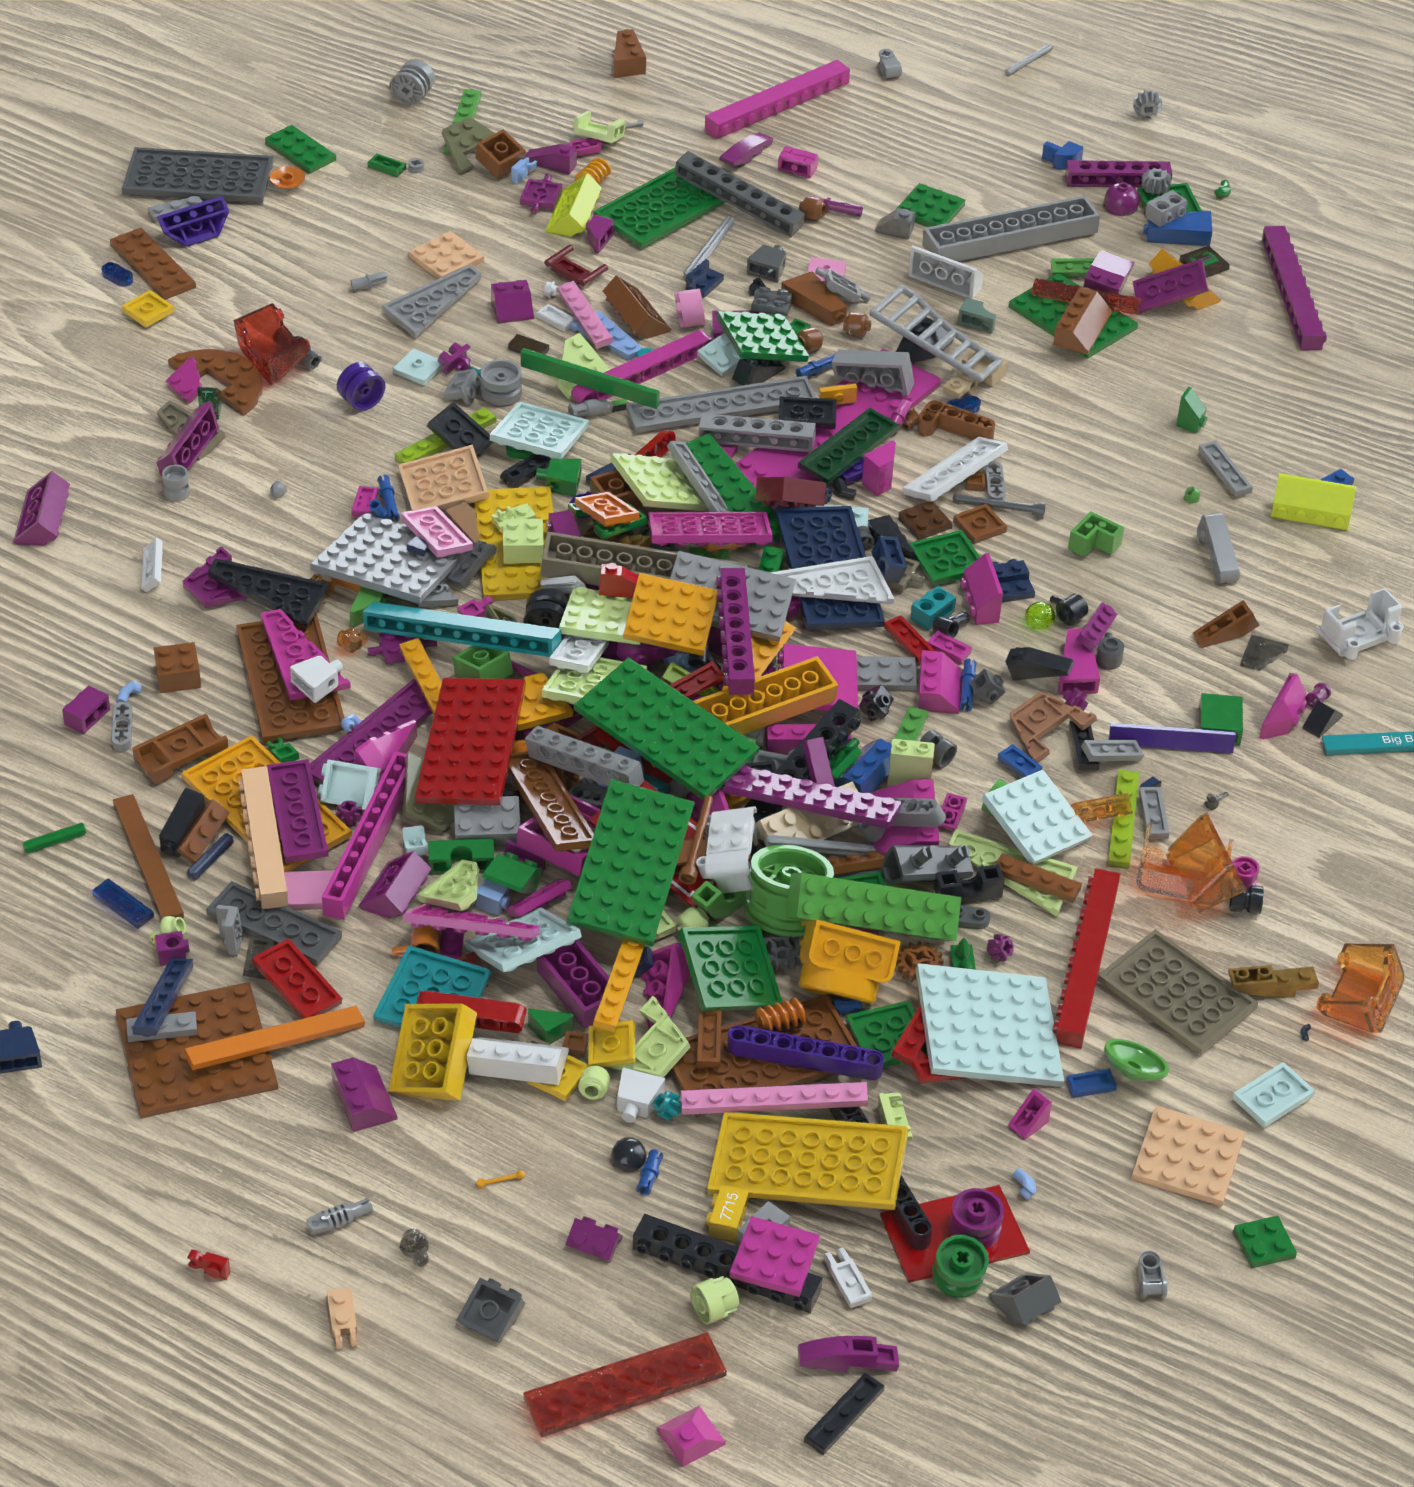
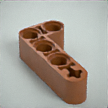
(955, 420)

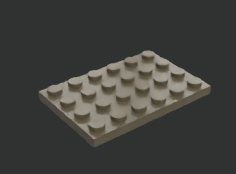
(1177, 992)

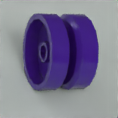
(361, 386)

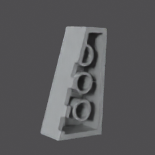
(875, 368)

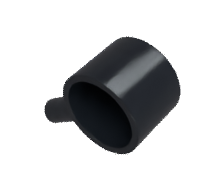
(1070, 609)

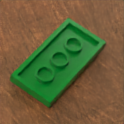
(300, 149)

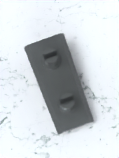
(921, 862)

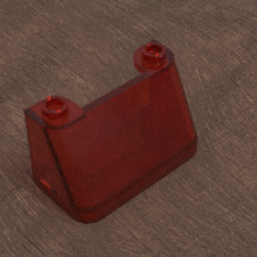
(269, 343)

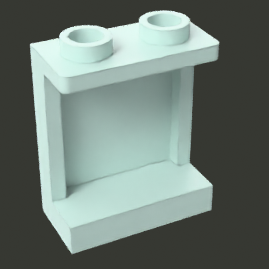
(348, 783)

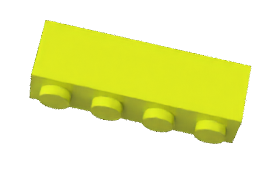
(574, 207)
(1313, 501)

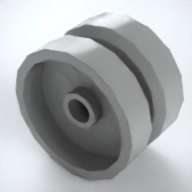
(501, 382)

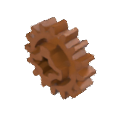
(914, 954)

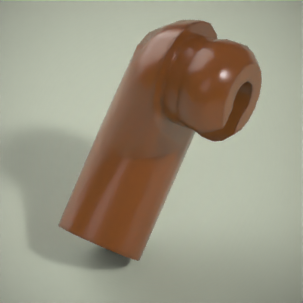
(912, 419)

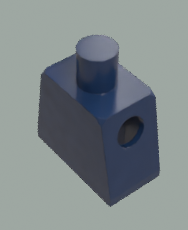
(18, 1048)

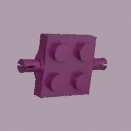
(541, 194)
(390, 648)

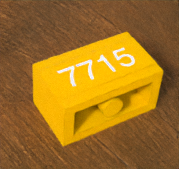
(728, 1213)

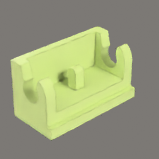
(892, 1111)

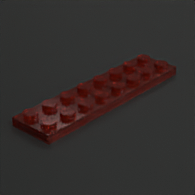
(624, 1384)

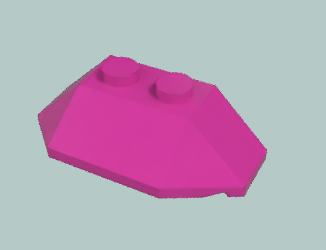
(1285, 709)

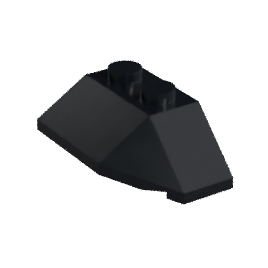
(916, 352)

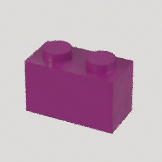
(86, 709)

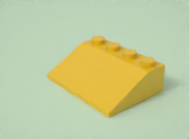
(433, 1051)

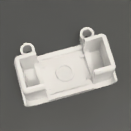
(1363, 629)
(728, 849)

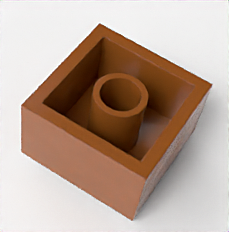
(499, 153)
(616, 485)
(177, 667)

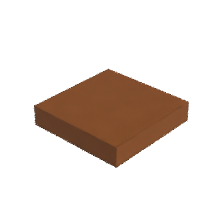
(980, 523)

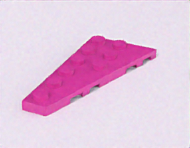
(292, 648)

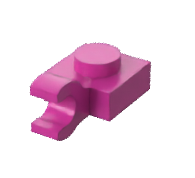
(475, 608)

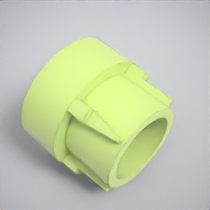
(714, 1299)

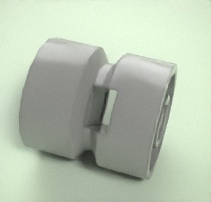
(176, 483)

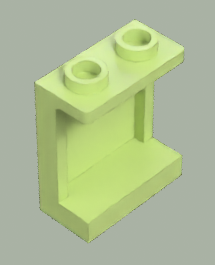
(610, 133)
(910, 761)

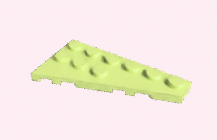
(987, 852)

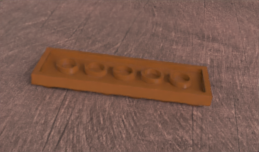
(152, 263)

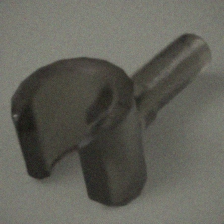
(1212, 802)

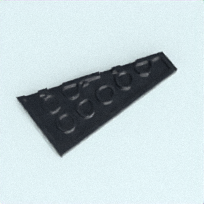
(275, 590)

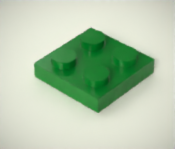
(1265, 1241)

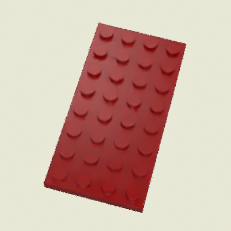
(470, 741)

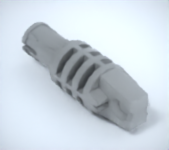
(338, 1216)

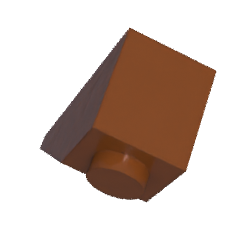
(1229, 625)

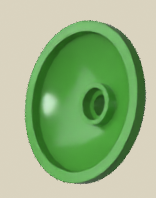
(1135, 1060)

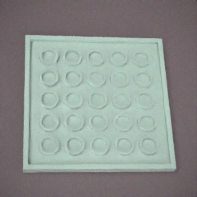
(988, 1025)

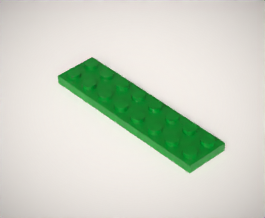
(729, 480)

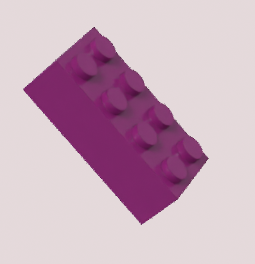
(575, 980)

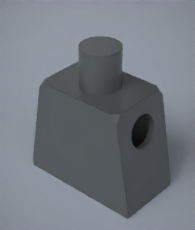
(767, 262)

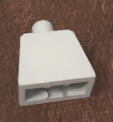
(316, 677)
(638, 1093)

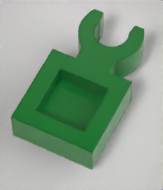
(283, 752)

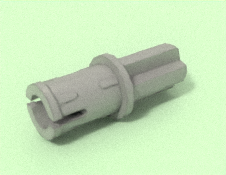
(368, 281)

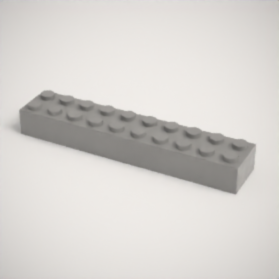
(1012, 229)

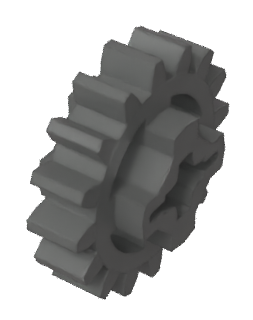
(783, 951)

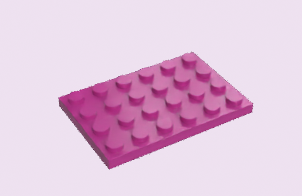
(709, 528)

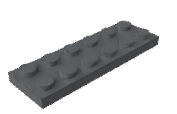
(280, 923)

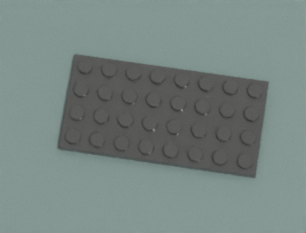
(198, 174)

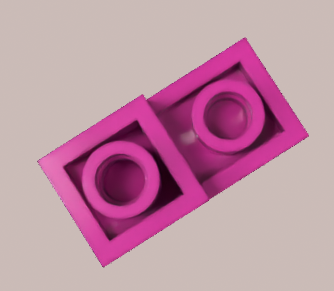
(953, 808)

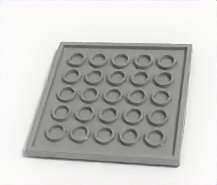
(376, 557)

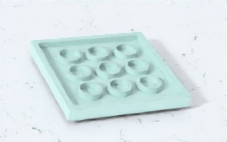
(539, 430)
(1036, 817)
(510, 952)

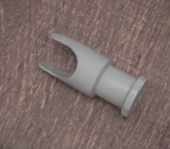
(589, 408)

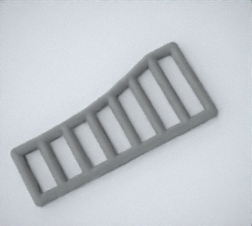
(939, 322)

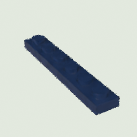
(162, 997)

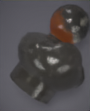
(415, 1246)

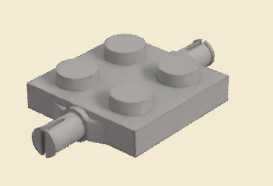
(842, 285)

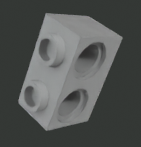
(1166, 208)

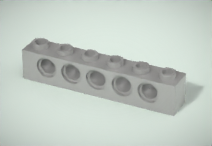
(758, 432)
(582, 758)

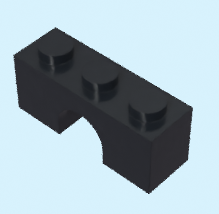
(985, 885)

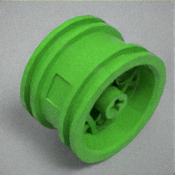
(770, 879)

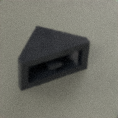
(1321, 719)

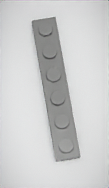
(697, 476)

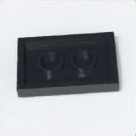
(809, 410)
(459, 429)

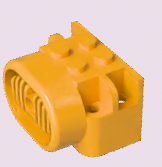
(845, 961)

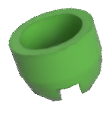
(1192, 495)

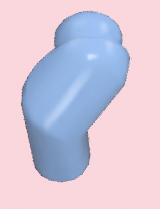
(124, 692)
(350, 721)
(1027, 1181)

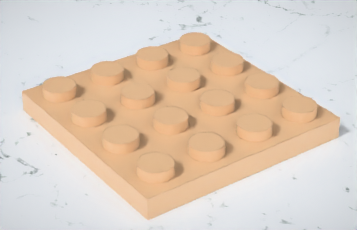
(444, 479)
(1188, 1155)

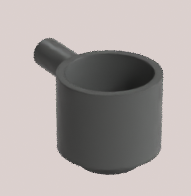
(1110, 652)

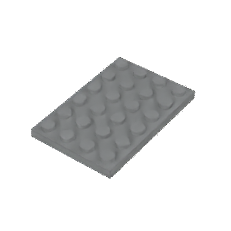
(766, 592)

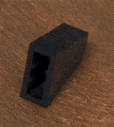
(181, 820)

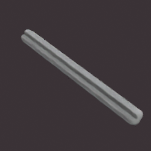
(711, 244)
(820, 846)

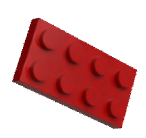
(296, 980)

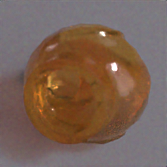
(351, 639)

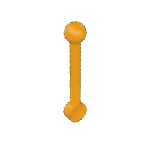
(481, 1183)

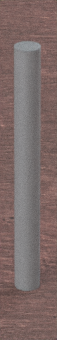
(1029, 59)

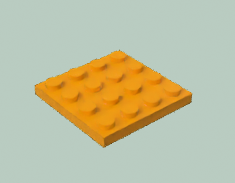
(671, 614)

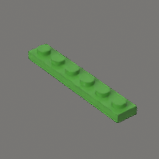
(467, 107)

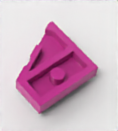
(186, 380)

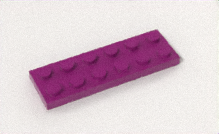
(297, 811)

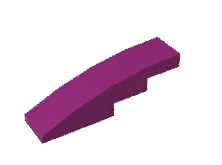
(744, 149)

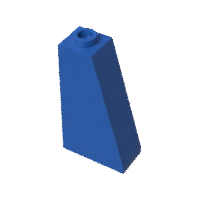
(1190, 229)

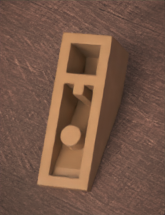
(465, 520)

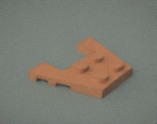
(1040, 716)

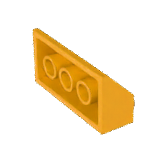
(1165, 261)

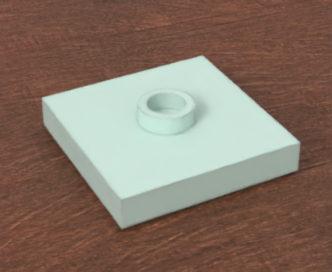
(418, 367)

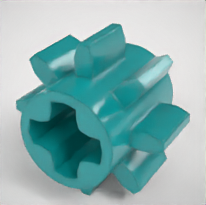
(667, 1105)

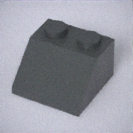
(1026, 1297)

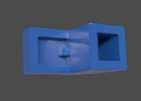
(1059, 155)

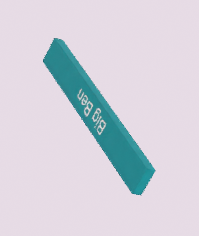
(1368, 743)

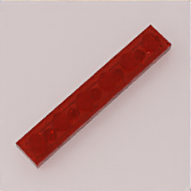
(1066, 292)

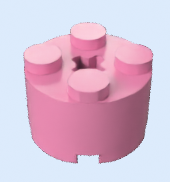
(689, 308)

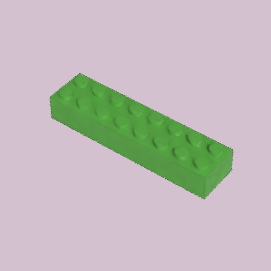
(873, 907)

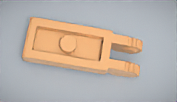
(342, 1315)

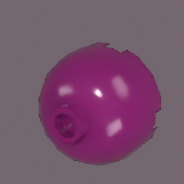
(1121, 199)

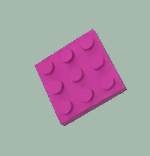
(775, 1256)

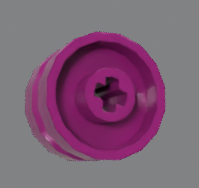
(977, 1215)

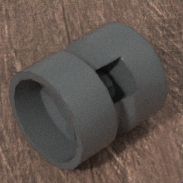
(943, 749)

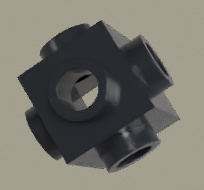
(876, 702)

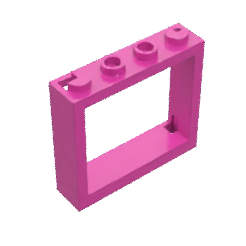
(530, 839)

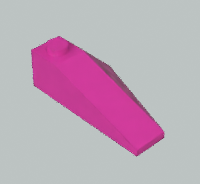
(379, 751)
(667, 977)

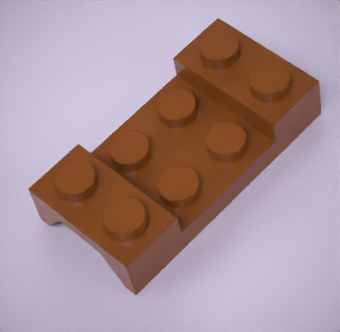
(178, 747)

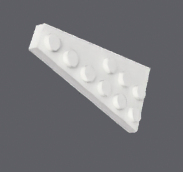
(842, 580)

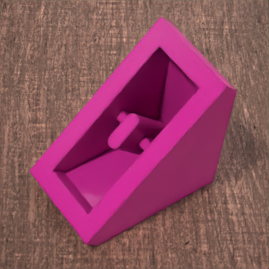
(1031, 1115)

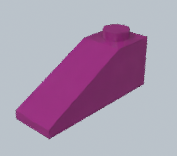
(554, 157)

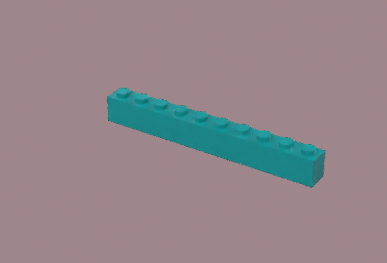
(461, 629)

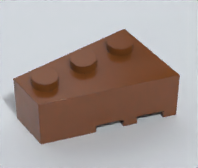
(629, 55)

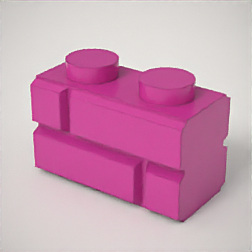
(798, 161)

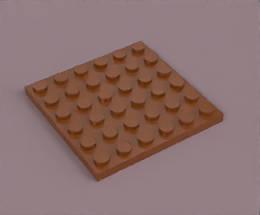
(162, 1072)

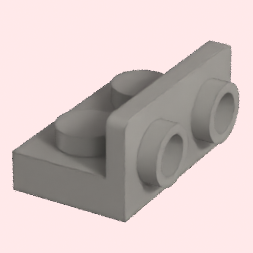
(463, 385)
(230, 928)

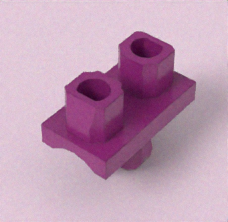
(458, 359)

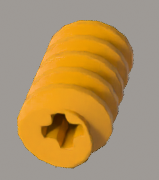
(597, 169)

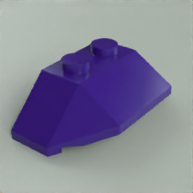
(195, 222)

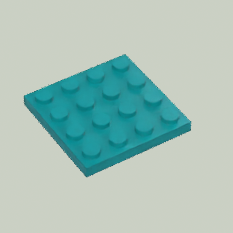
(432, 972)

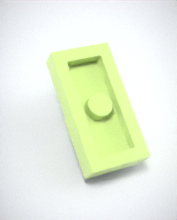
(519, 512)

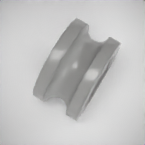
(415, 165)

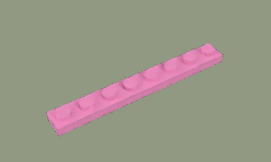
(774, 1098)

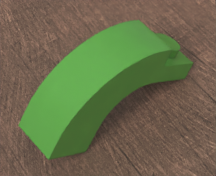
(717, 903)

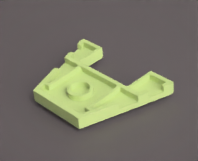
(660, 1046)

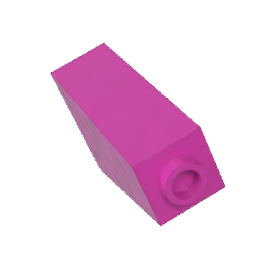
(1084, 672)

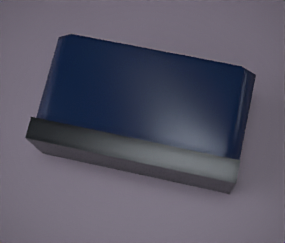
(1151, 782)

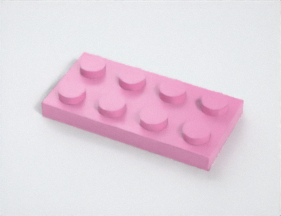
(437, 531)

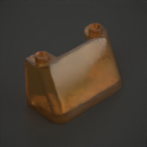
(1204, 865)
(1366, 986)

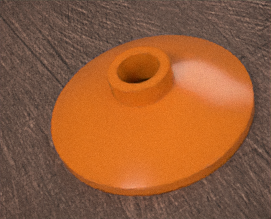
(287, 177)

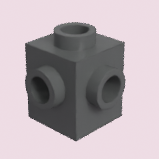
(988, 686)

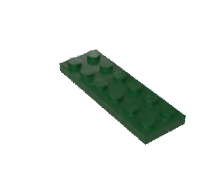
(848, 446)

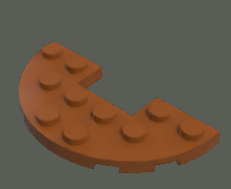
(230, 369)

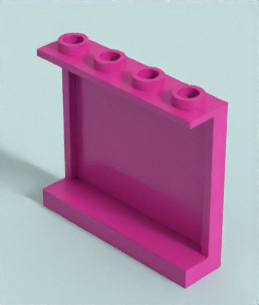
(839, 662)

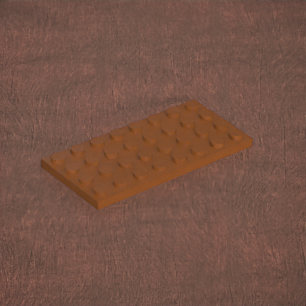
(275, 712)
(743, 1072)

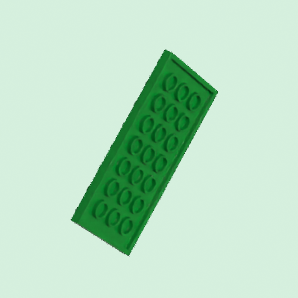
(657, 208)
(666, 728)
(630, 863)

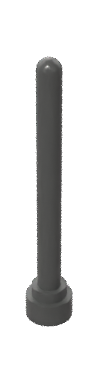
(1036, 509)

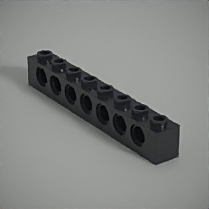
(840, 714)
(710, 1258)

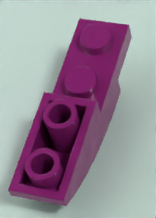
(844, 1351)

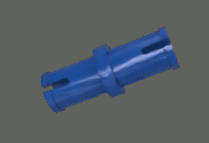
(649, 1172)

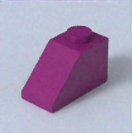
(599, 232)

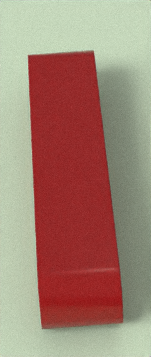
(491, 1014)

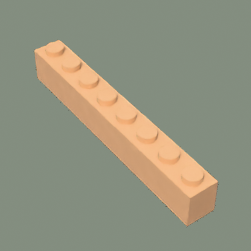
(264, 838)

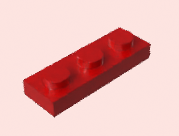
(907, 637)

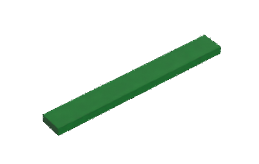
(590, 378)

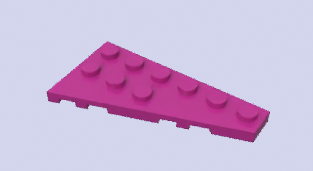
(463, 921)

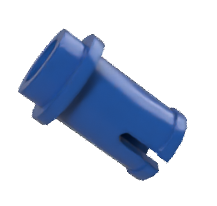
(377, 509)
(846, 1006)

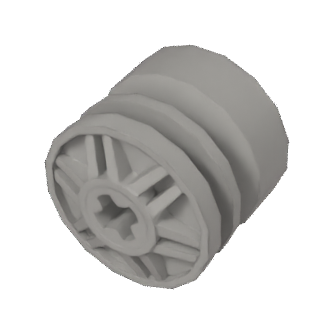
(413, 81)

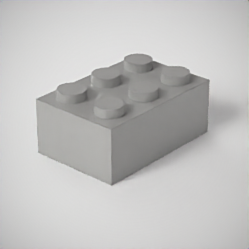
(488, 821)

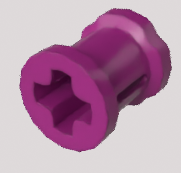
(1315, 694)

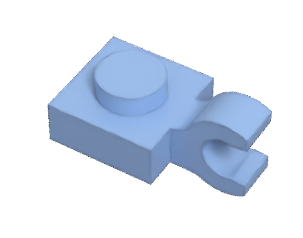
(521, 168)

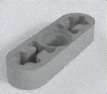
(998, 477)
(121, 720)

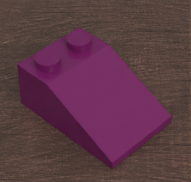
(1108, 273)

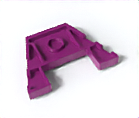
(207, 590)

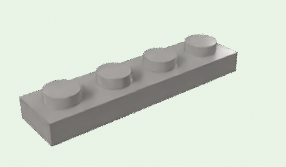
(1225, 468)

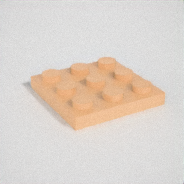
(445, 255)

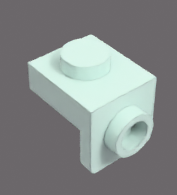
(415, 840)

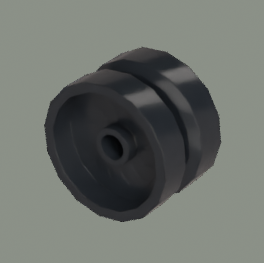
(545, 608)

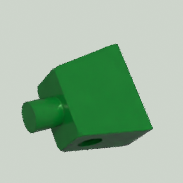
(562, 476)

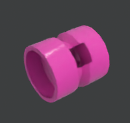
(1247, 869)

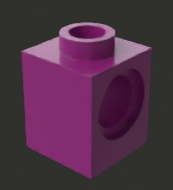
(171, 946)

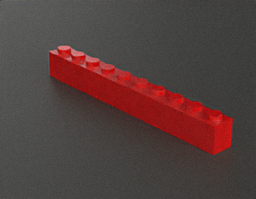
(1087, 958)

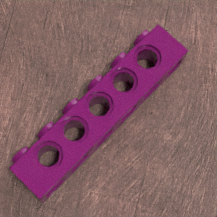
(1108, 173)

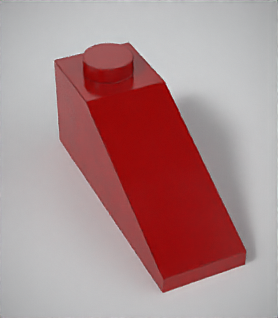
(617, 581)

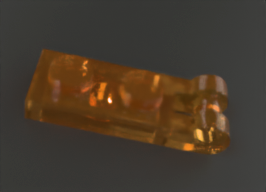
(1103, 807)

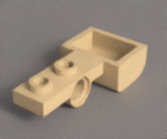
(963, 383)

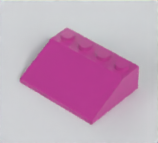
(906, 834)

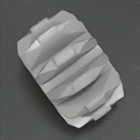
(1147, 104)
(1156, 181)

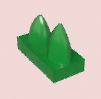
(962, 955)

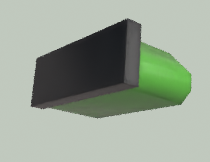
(619, 405)

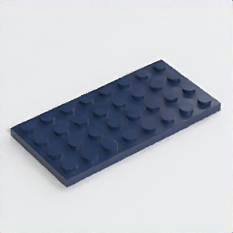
(822, 537)

